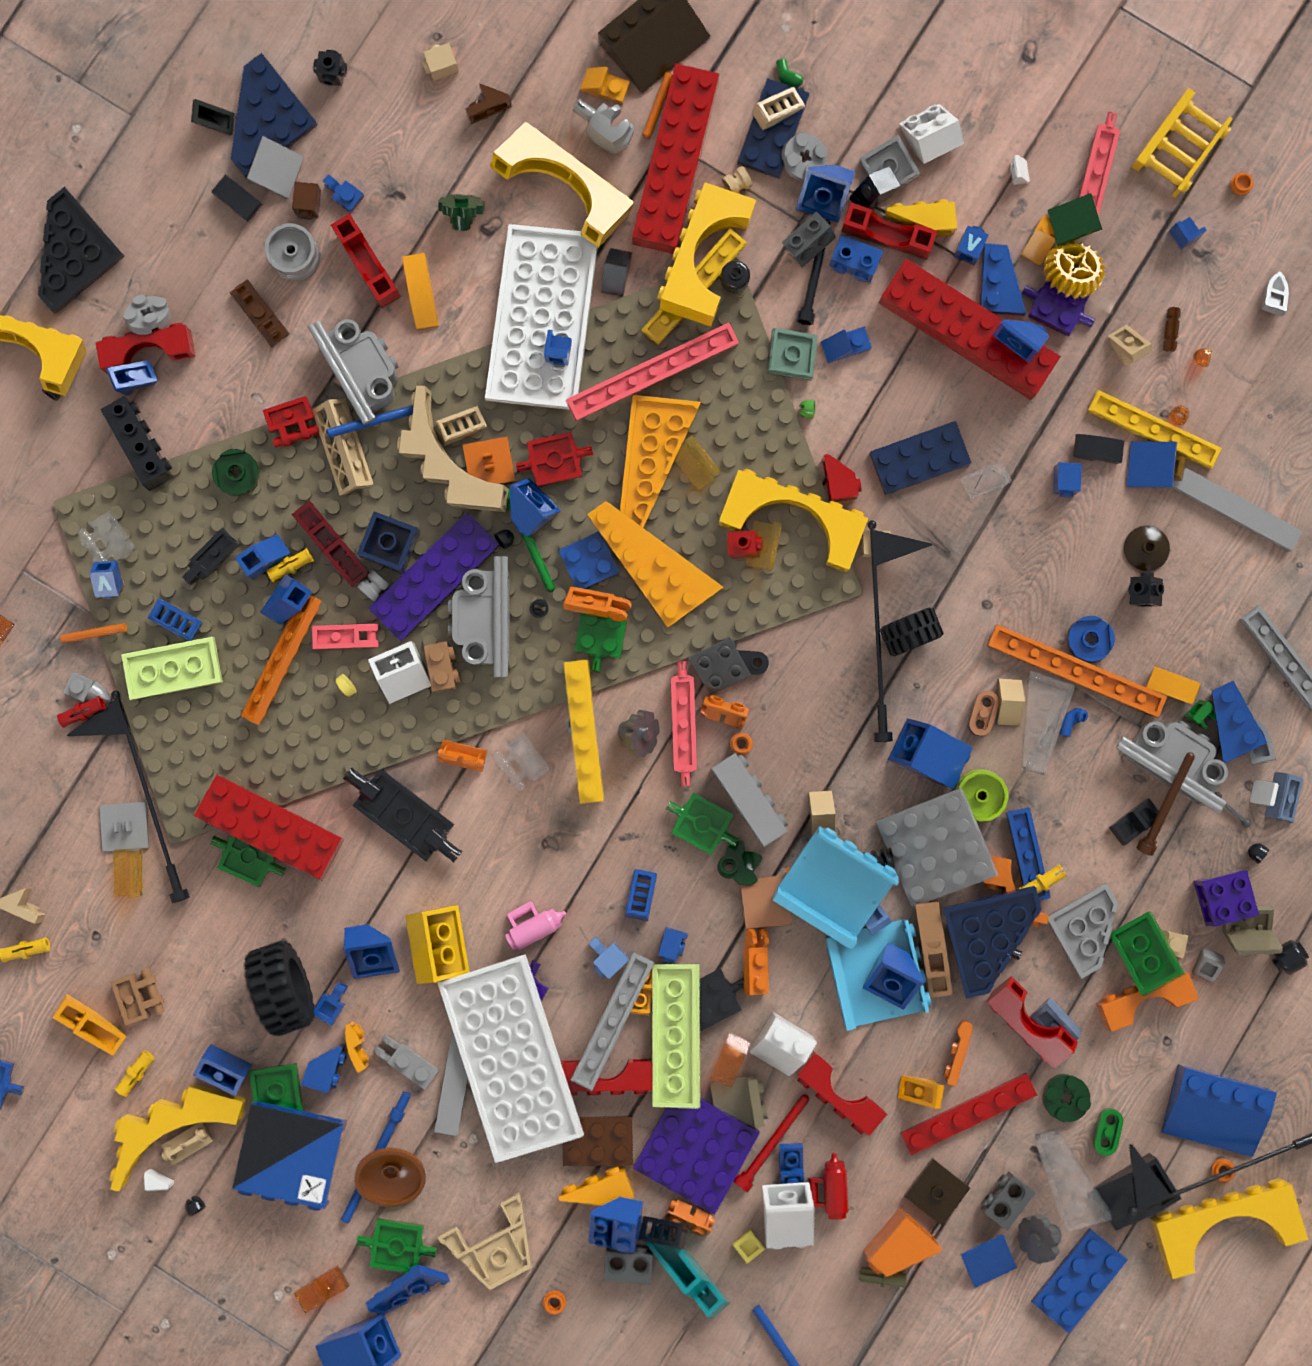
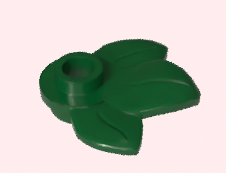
(743, 864)

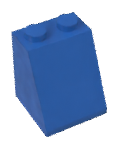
(930, 753)
(360, 1345)

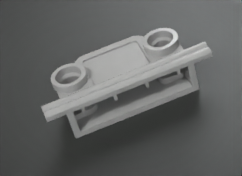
(359, 366)
(483, 617)
(1160, 753)

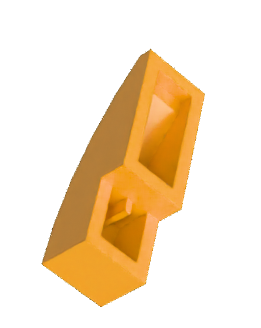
(420, 291)
(89, 1024)

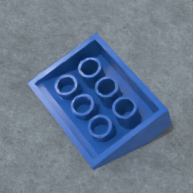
(1218, 1111)

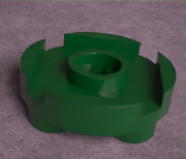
(225, 464)
(1080, 1099)

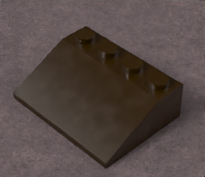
(652, 38)

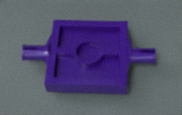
(1057, 310)

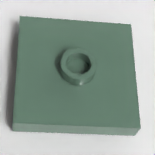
(792, 354)

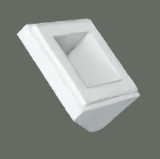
(1019, 170)
(1264, 793)
(156, 1181)

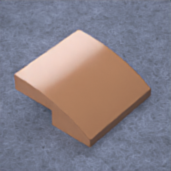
(759, 907)

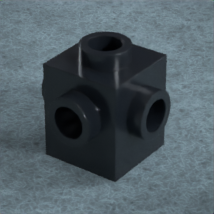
(330, 68)
(1146, 590)

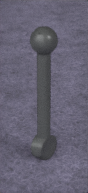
(1245, 822)

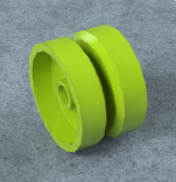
(993, 786)

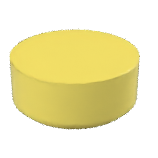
(345, 685)

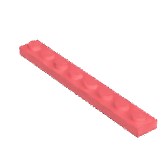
(652, 371)

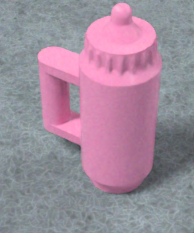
(533, 928)

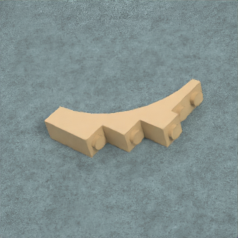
(423, 443)

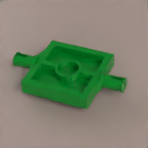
(600, 638)
(702, 823)
(245, 861)
(396, 1245)

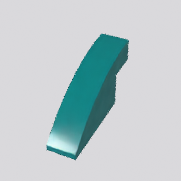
(689, 1276)

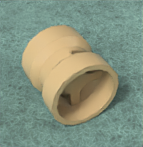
(738, 181)

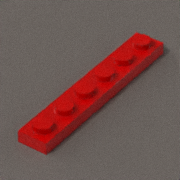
(968, 1113)

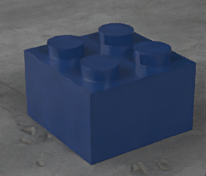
(388, 542)

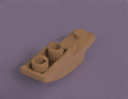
(934, 949)

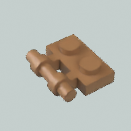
(131, 999)

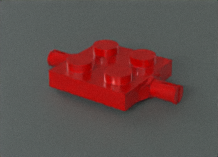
(554, 459)

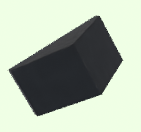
(616, 272)

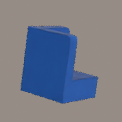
(1186, 232)
(557, 349)

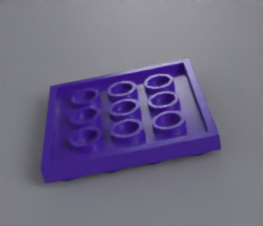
(697, 1153)

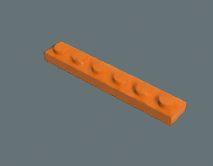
(279, 661)

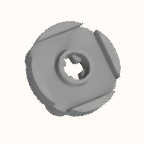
(799, 144)
(147, 314)

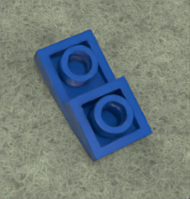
(791, 1163)

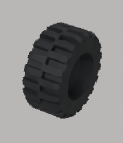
(279, 988)

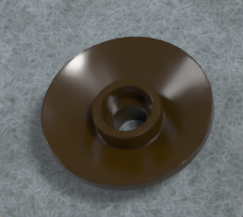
(1137, 553)

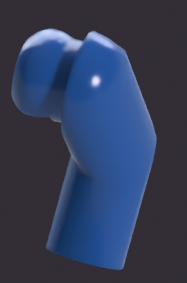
(1071, 718)

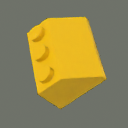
(437, 944)

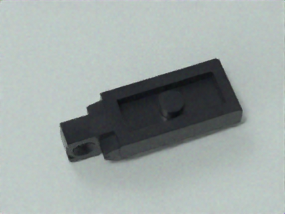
(210, 556)

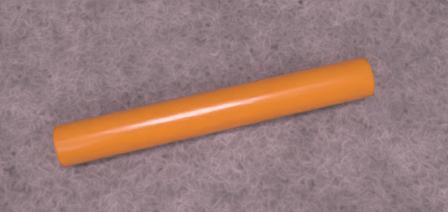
(658, 103)
(93, 633)

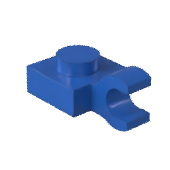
(345, 194)
(329, 1005)

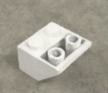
(932, 133)
(400, 672)

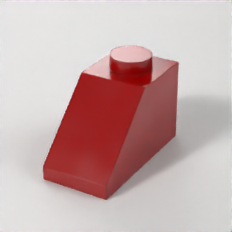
(840, 480)

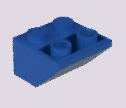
(616, 1224)

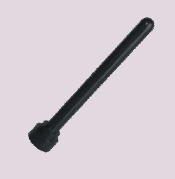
(806, 314)

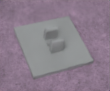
(275, 167)
(124, 826)

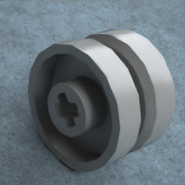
(292, 252)

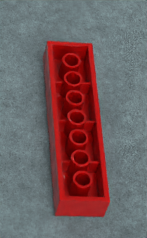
(675, 158)
(963, 328)

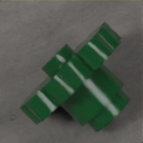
(461, 209)

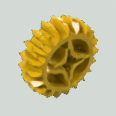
(1081, 281)

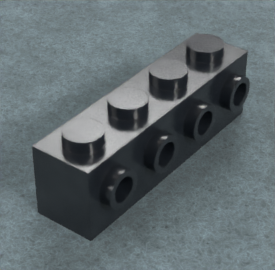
(137, 443)

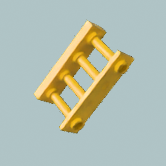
(1173, 123)

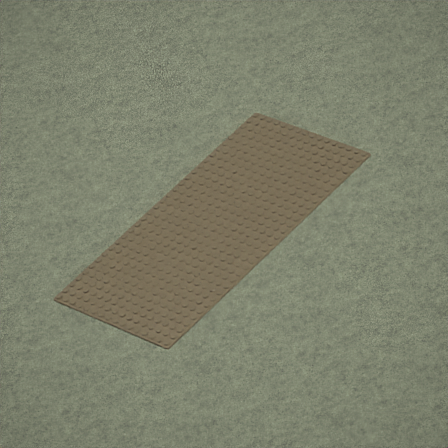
(310, 725)

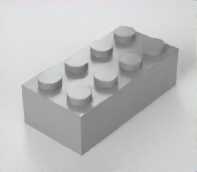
(749, 800)

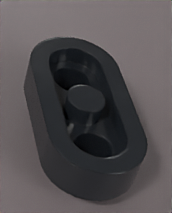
(749, 656)

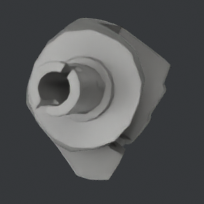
(599, 128)

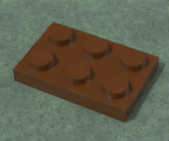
(605, 1142)

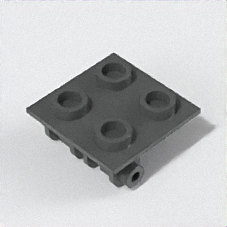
(720, 665)

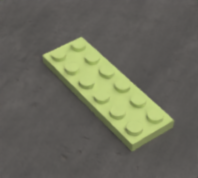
(676, 1035)

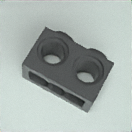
(809, 239)
(1012, 1203)
(627, 1271)

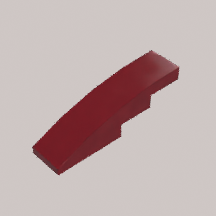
(330, 543)

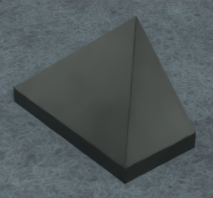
(212, 117)

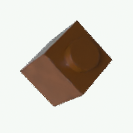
(306, 200)

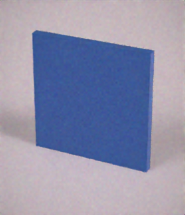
(1152, 464)
(988, 1261)

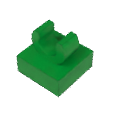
(1199, 712)

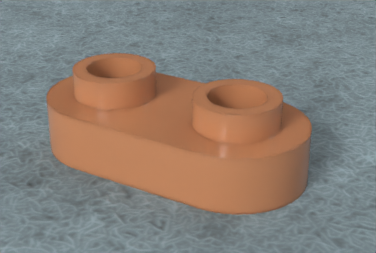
(983, 713)

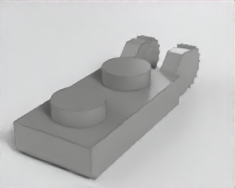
(408, 1062)

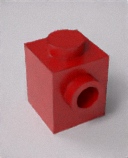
(744, 544)

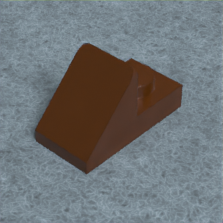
(493, 103)

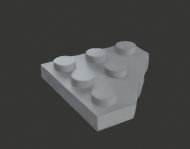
(1085, 928)

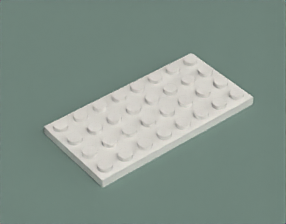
(541, 288)
(510, 1059)

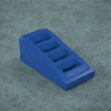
(157, 610)
(649, 896)

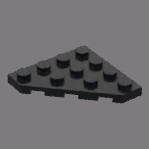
(73, 253)

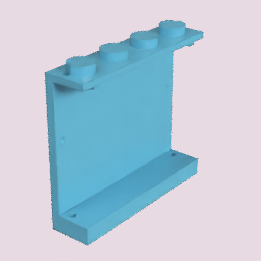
(834, 886)
(853, 966)

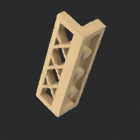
(347, 445)

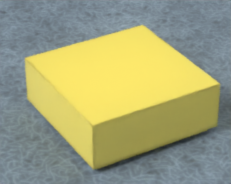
(748, 1246)

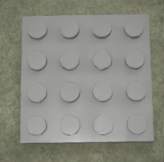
(937, 847)

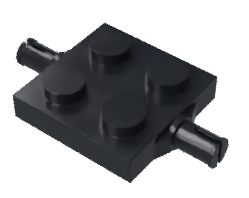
(717, 998)

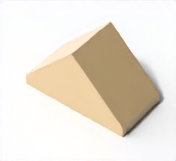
(1010, 702)
(821, 810)

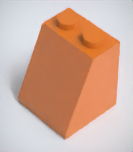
(900, 1245)

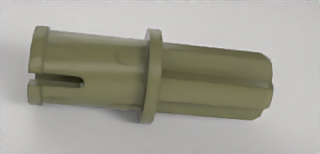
(868, 1275)

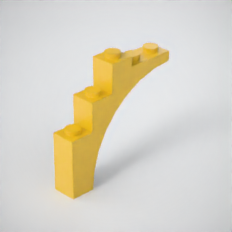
(138, 1134)

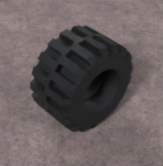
(911, 631)

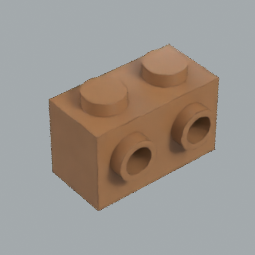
(440, 667)

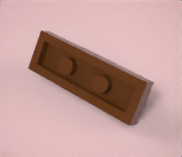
(259, 313)

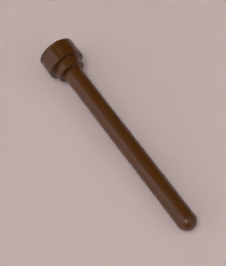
(1148, 843)

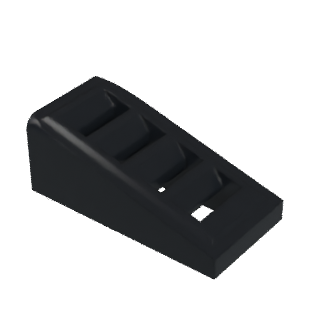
(680, 1234)

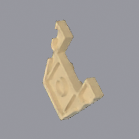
(499, 1255)

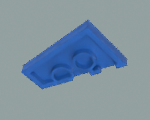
(999, 282)
(415, 1282)

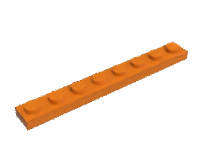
(1076, 671)

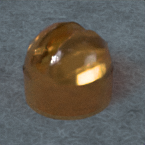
(1202, 357)
(1177, 419)

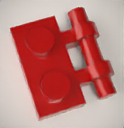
(288, 415)

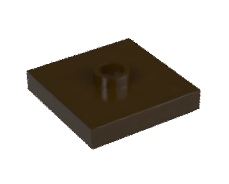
(937, 1191)

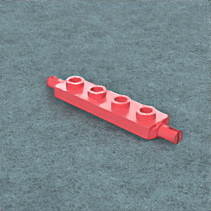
(1100, 160)
(683, 723)

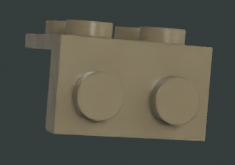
(1254, 934)
(741, 1100)

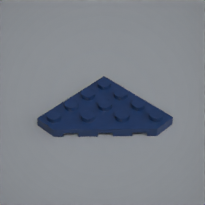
(266, 110)
(988, 933)

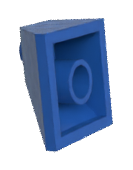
(825, 191)
(1021, 337)
(530, 507)
(369, 952)
(894, 977)

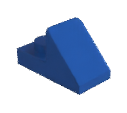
(845, 344)
(131, 376)

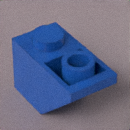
(262, 556)
(286, 600)
(322, 1070)

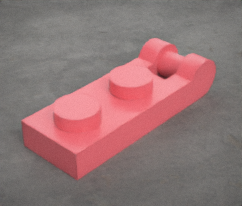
(344, 636)

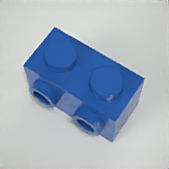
(855, 259)
(222, 1069)

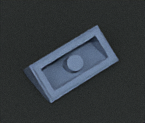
(1286, 797)
(1051, 1015)

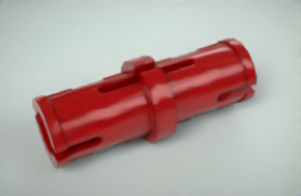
(68, 717)

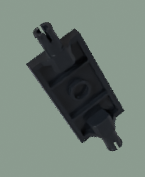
(403, 814)

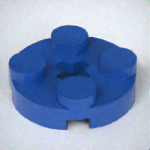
(1098, 628)

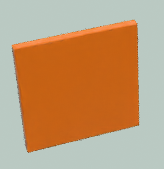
(490, 460)

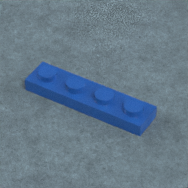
(1026, 847)

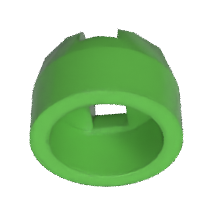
(809, 409)

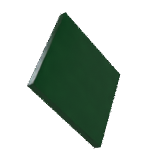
(1074, 219)

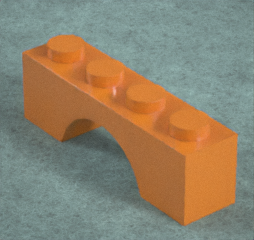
(1120, 1009)

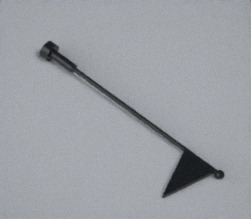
(884, 549)
(113, 722)
(1150, 1191)

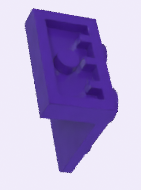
(1226, 898)

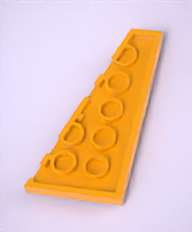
(653, 444)
(661, 574)

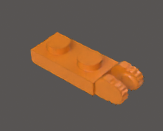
(597, 603)
(756, 962)
(958, 1051)

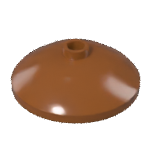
(388, 1185)

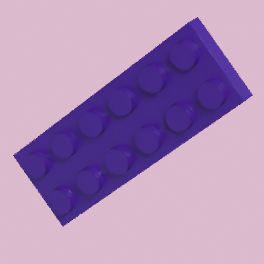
(433, 576)

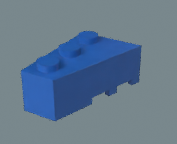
(1235, 723)

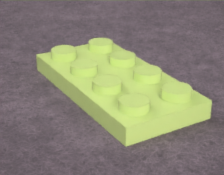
(172, 668)

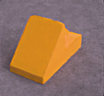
(604, 85)
(1039, 242)
(921, 1091)

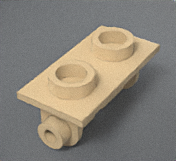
(186, 1143)

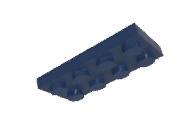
(764, 147)
(920, 458)

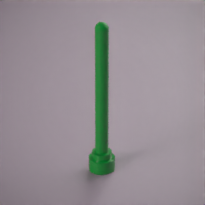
(537, 559)

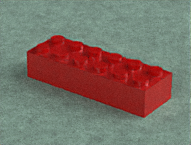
(269, 827)

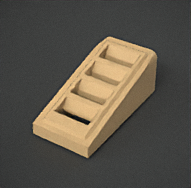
(765, 114)
(456, 418)

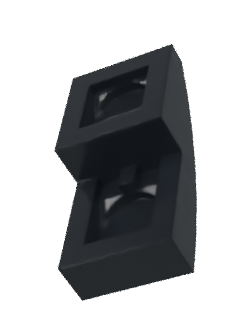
(236, 198)
(1098, 448)
(1134, 822)

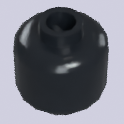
(740, 281)
(1292, 957)

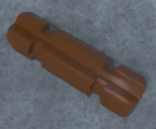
(1171, 329)

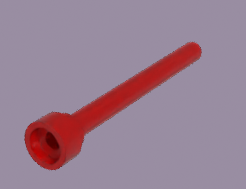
(746, 1179)

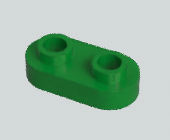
(1108, 1131)

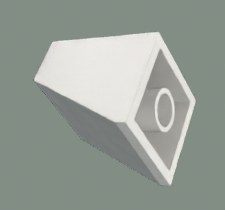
(783, 1045)
(788, 1215)

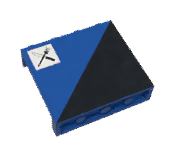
(288, 1155)

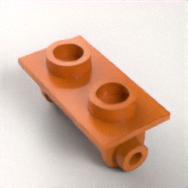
(734, 712)
(462, 755)
(697, 1223)

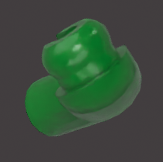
(787, 76)

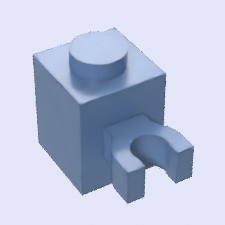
(609, 958)

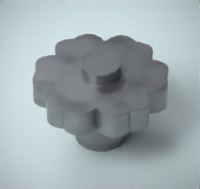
(639, 733)
(1039, 1238)

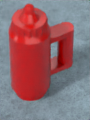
(834, 1189)

